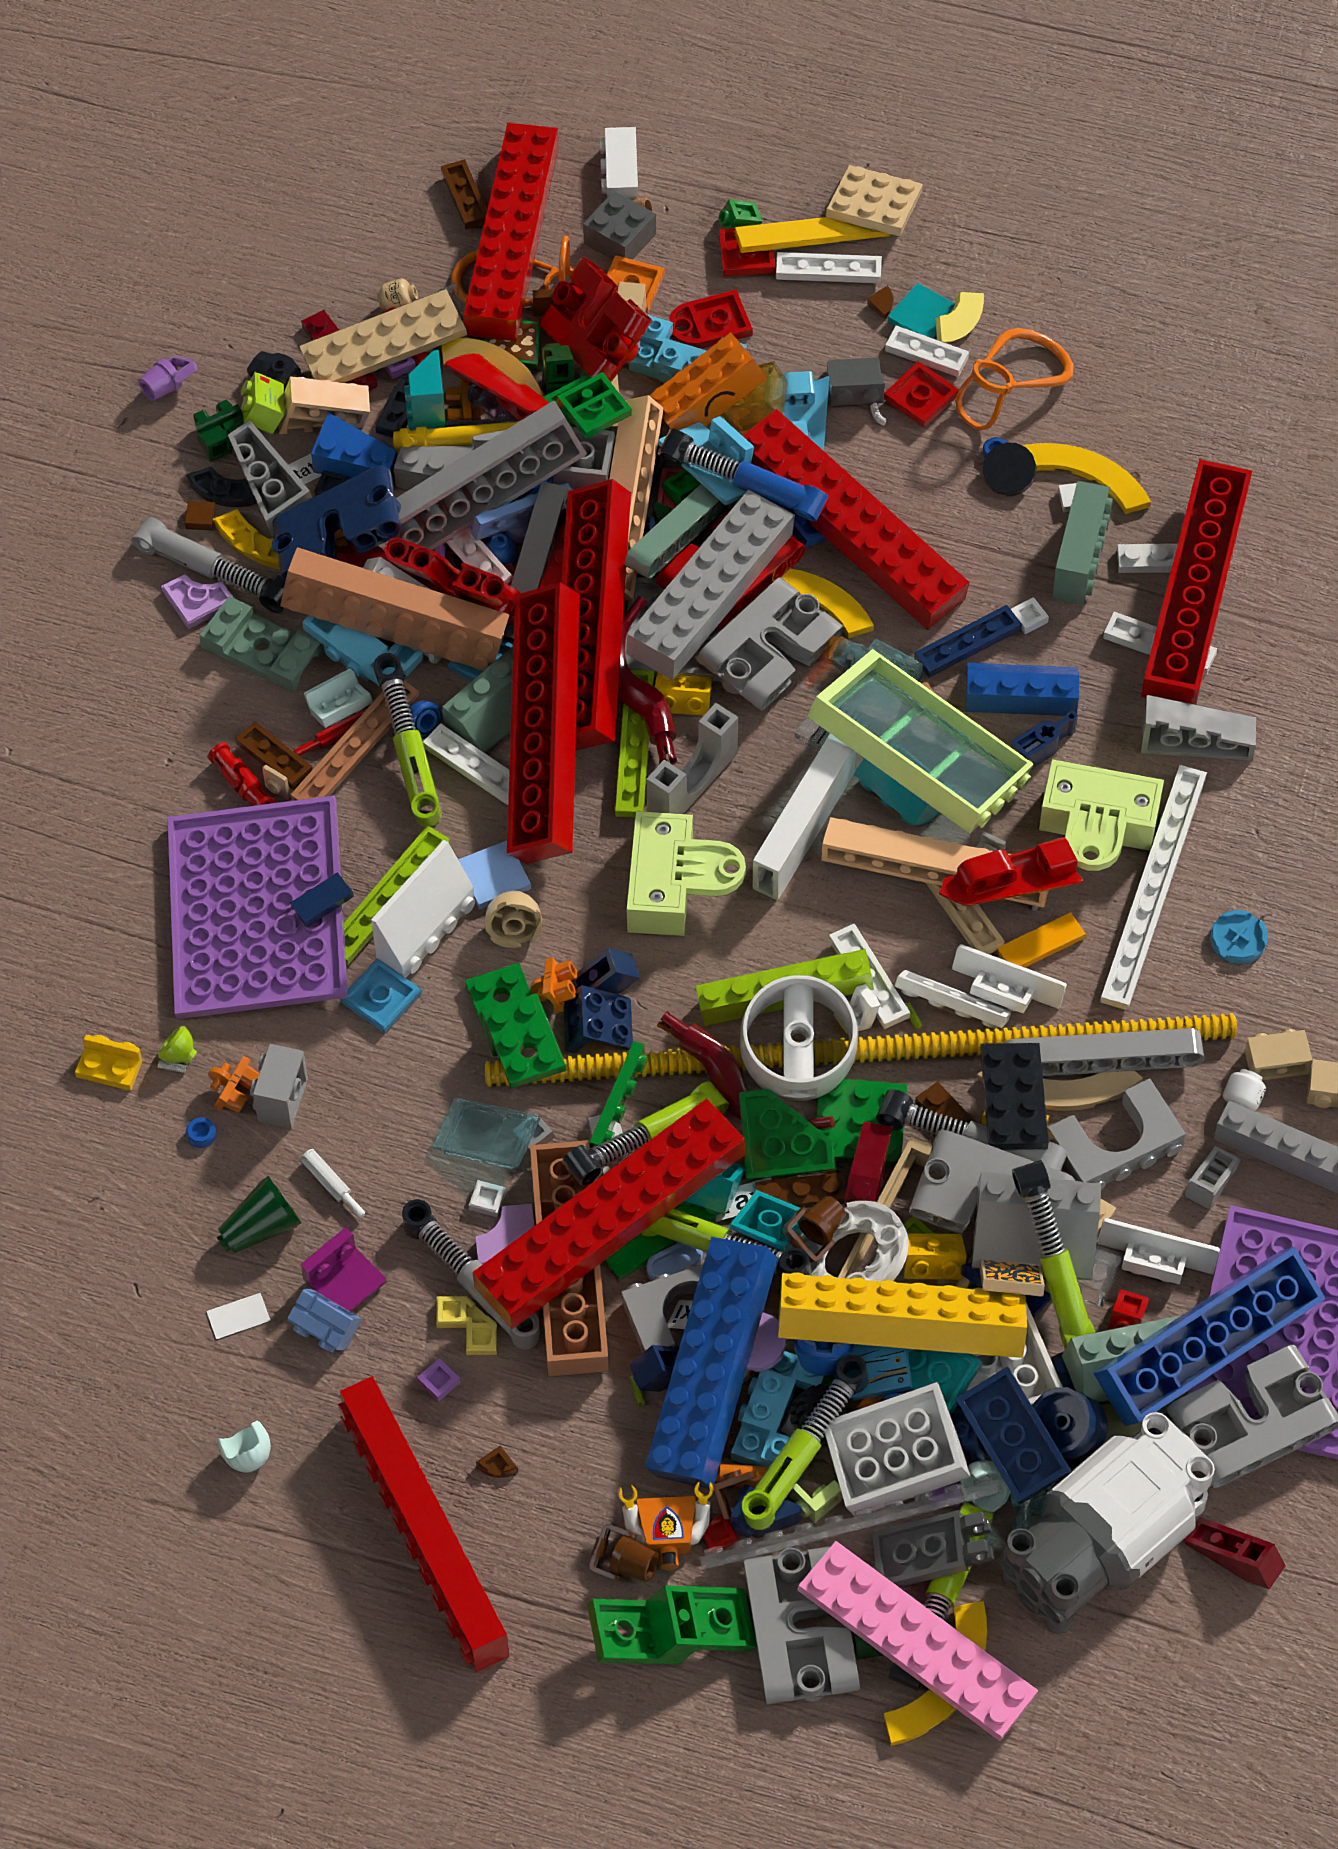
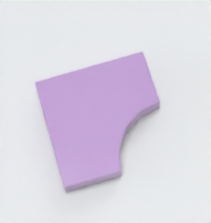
(195, 601)
(513, 1223)

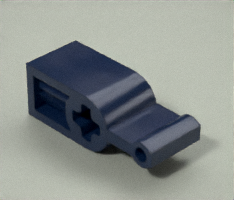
(1043, 739)

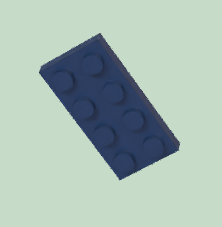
(1013, 1435)

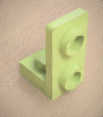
(822, 1500)

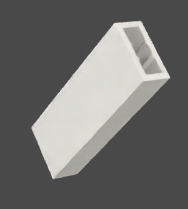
(803, 817)

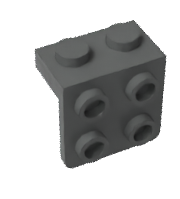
(855, 381)

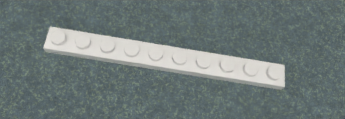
(1153, 887)

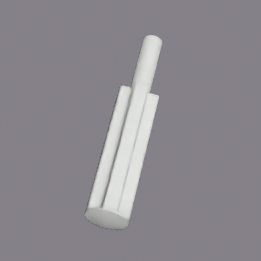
(330, 1180)

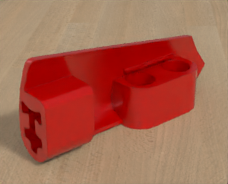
(513, 397)
(1006, 876)

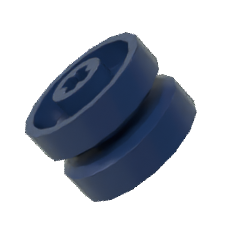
(1073, 1422)

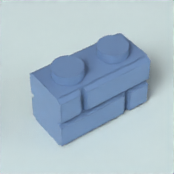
(324, 1320)

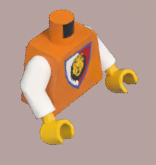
(668, 1523)

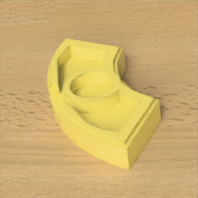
(961, 318)

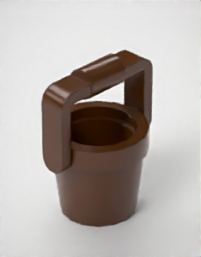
(817, 1225)
(628, 1556)

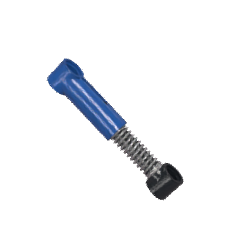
(802, 500)

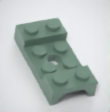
(237, 632)

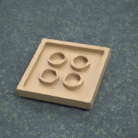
(874, 200)

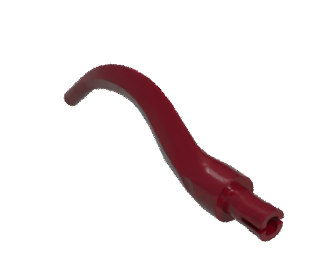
(646, 698)
(718, 1062)

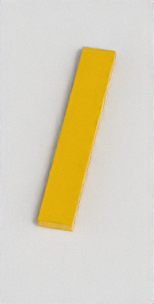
(800, 233)

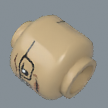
(396, 294)

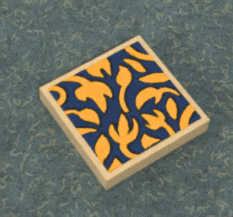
(1012, 1277)

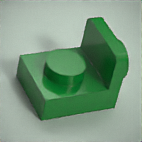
(739, 214)

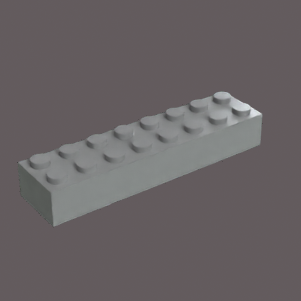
(488, 477)
(710, 584)

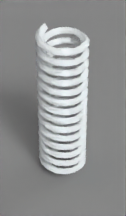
(172, 1067)

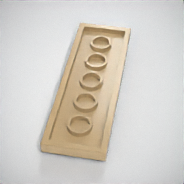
(384, 339)

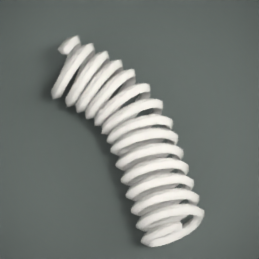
(882, 420)

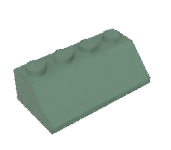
(483, 707)
(1093, 1351)

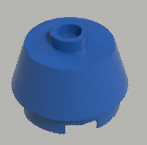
(820, 1356)

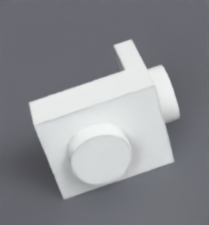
(864, 1006)

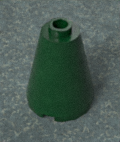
(258, 1218)

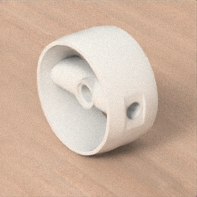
(798, 998)

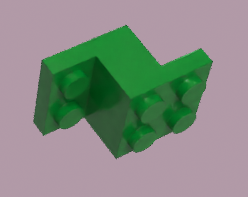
(591, 404)

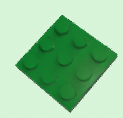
(852, 1105)

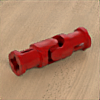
(239, 776)

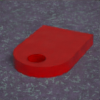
(710, 320)

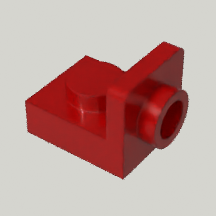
(1128, 1310)

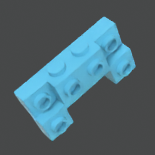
(661, 356)
(358, 649)
(764, 1415)

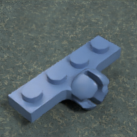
(508, 518)

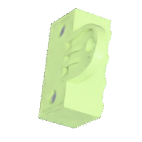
(1100, 811)
(669, 867)

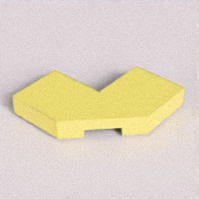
(462, 1313)

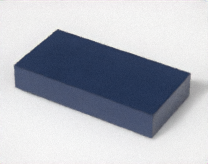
(322, 899)

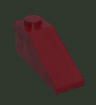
(868, 1163)
(1238, 1552)

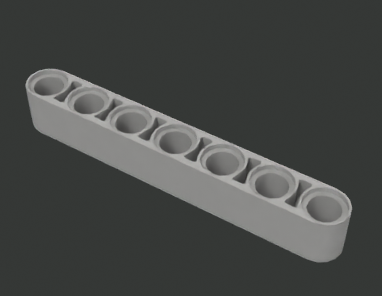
(1118, 1051)

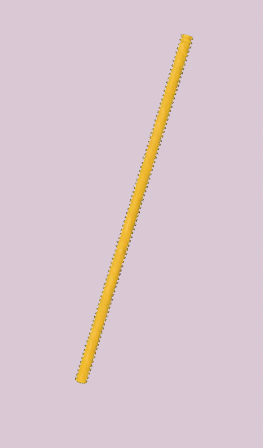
(873, 1048)

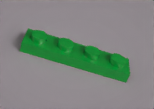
(623, 1088)

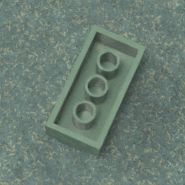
(1082, 543)

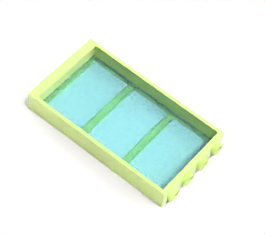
(921, 741)

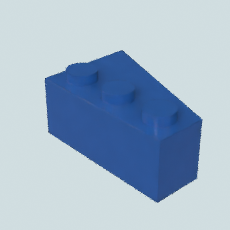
(349, 450)

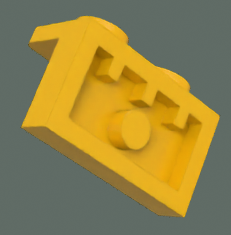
(686, 693)
(109, 1062)
(935, 1256)

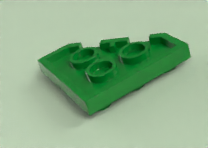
(780, 1139)

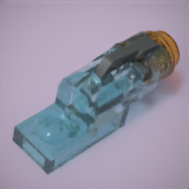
(846, 653)

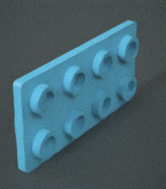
(725, 441)

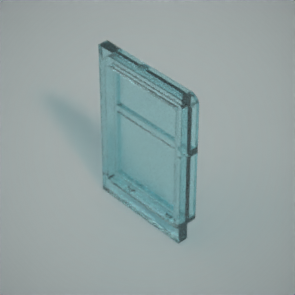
(486, 1133)

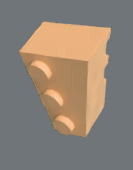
(310, 401)

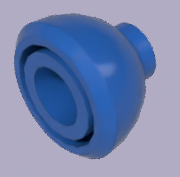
(502, 548)
(426, 717)

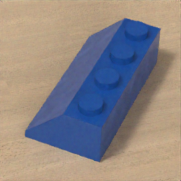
(1021, 689)

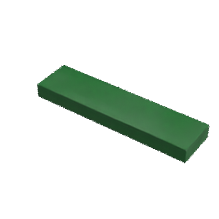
(641, 1248)

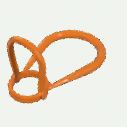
(564, 269)
(1001, 340)

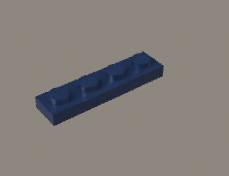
(968, 640)

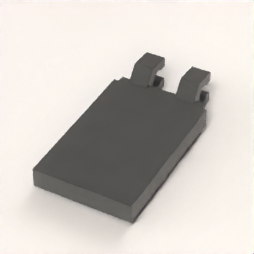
(931, 1547)

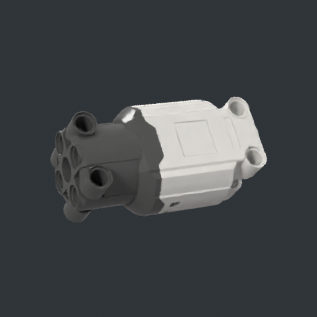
(1108, 1521)

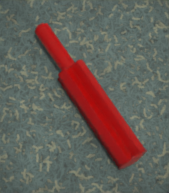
(329, 735)

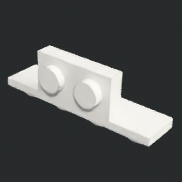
(1007, 982)
(1156, 1252)

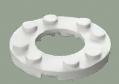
(878, 1222)

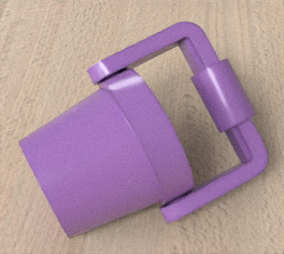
(164, 377)

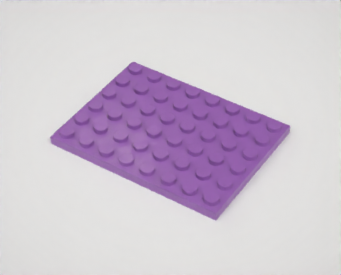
(232, 911)
(1247, 1242)

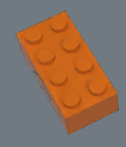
(709, 385)

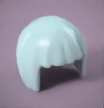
(247, 1448)
(984, 1469)

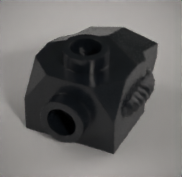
(275, 366)

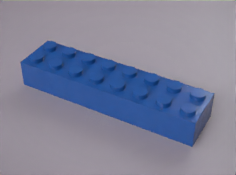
(1209, 1336)
(711, 1362)

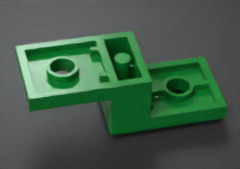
(515, 1025)
(671, 1625)

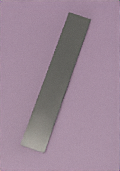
(538, 541)

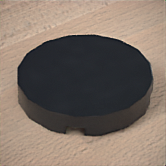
(1009, 469)

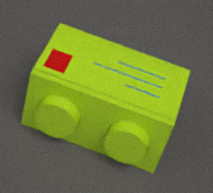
(263, 402)

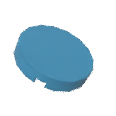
(1238, 937)

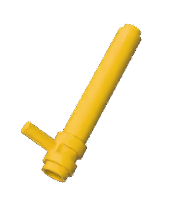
(444, 436)

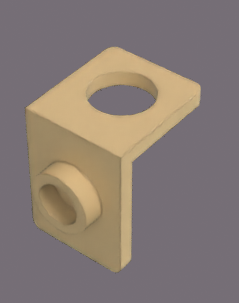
(276, 782)

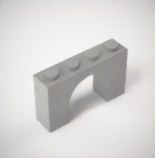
(676, 790)
(1158, 1131)
(648, 1301)

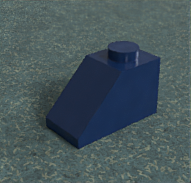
(609, 972)
(654, 1367)
(786, 1516)

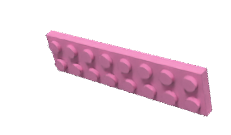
(918, 1640)

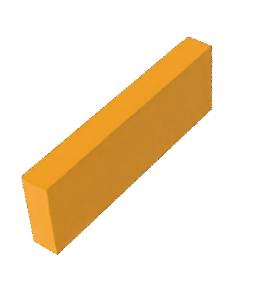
(1042, 941)

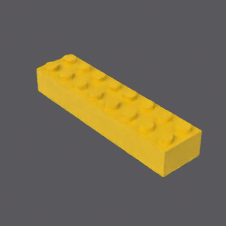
(902, 1315)

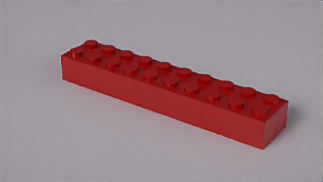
(511, 232)
(861, 524)
(597, 571)
(1197, 582)
(543, 723)
(608, 1213)
(423, 1524)

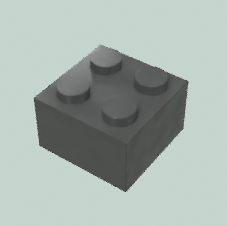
(619, 227)

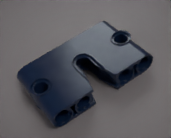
(359, 506)

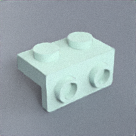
(337, 698)

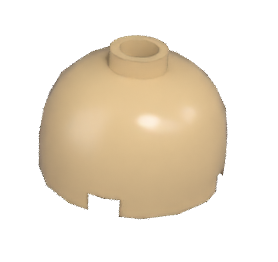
(513, 919)

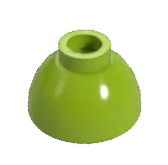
(178, 1047)

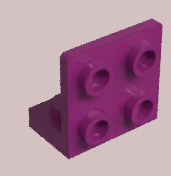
(342, 1272)

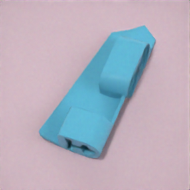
(807, 404)

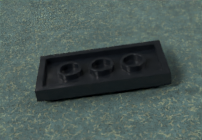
(1014, 1096)

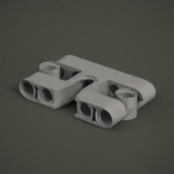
(744, 644)
(960, 1161)
(1287, 1414)
(793, 1654)

